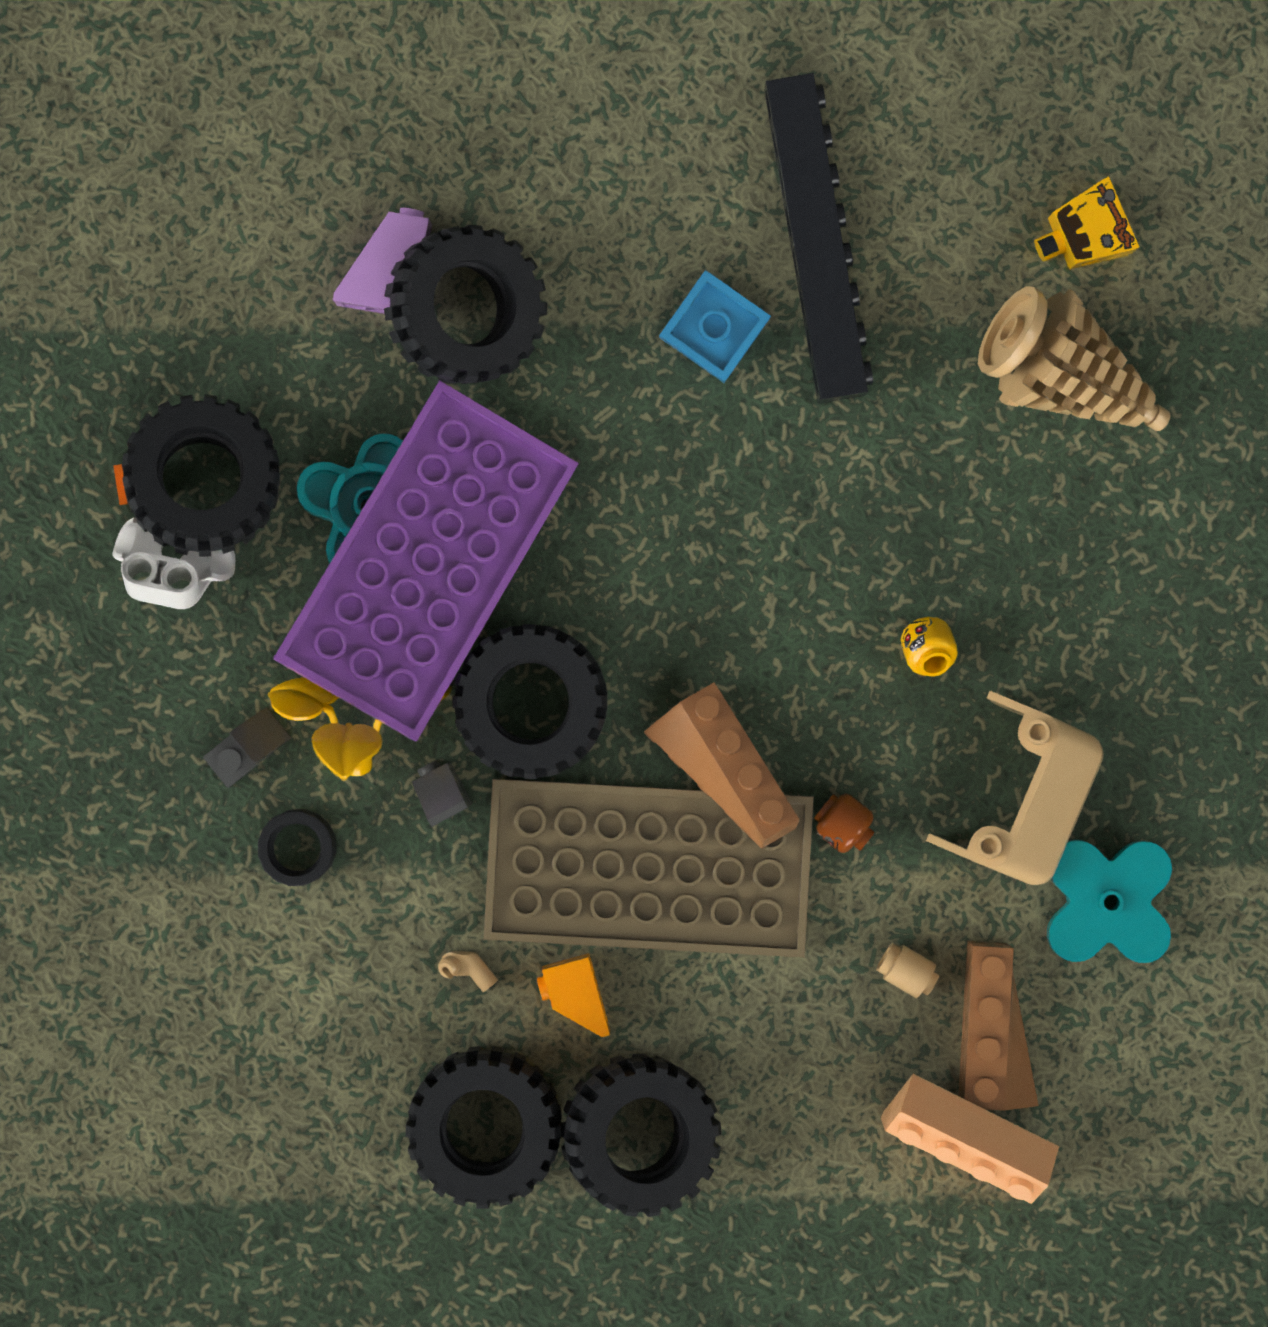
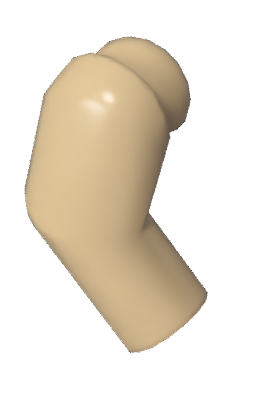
(467, 964)

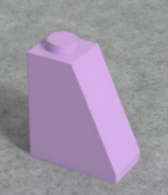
(371, 272)

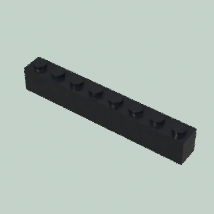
(816, 238)

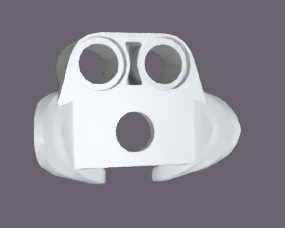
(143, 554)

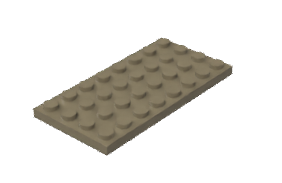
(641, 871)

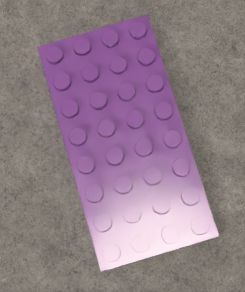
(426, 561)

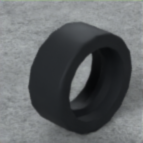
(277, 870)

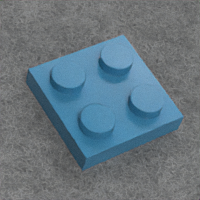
(714, 326)

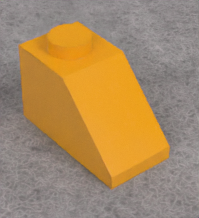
(575, 993)

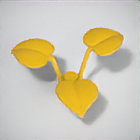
(341, 748)

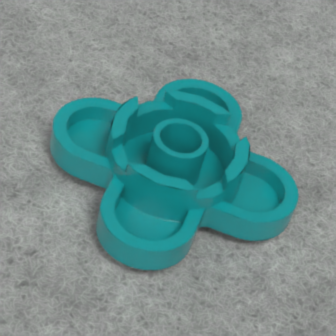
(337, 492)
(1133, 924)

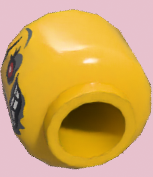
(929, 646)

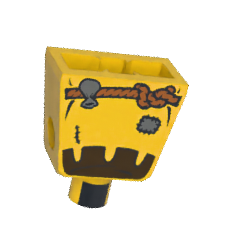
(1089, 229)

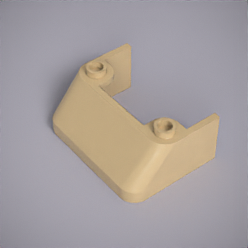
(1050, 805)

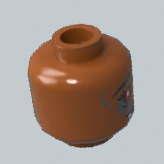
(844, 823)

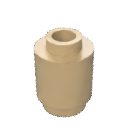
(908, 970)

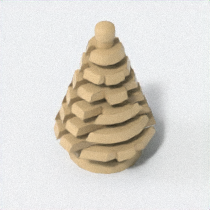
(1064, 362)

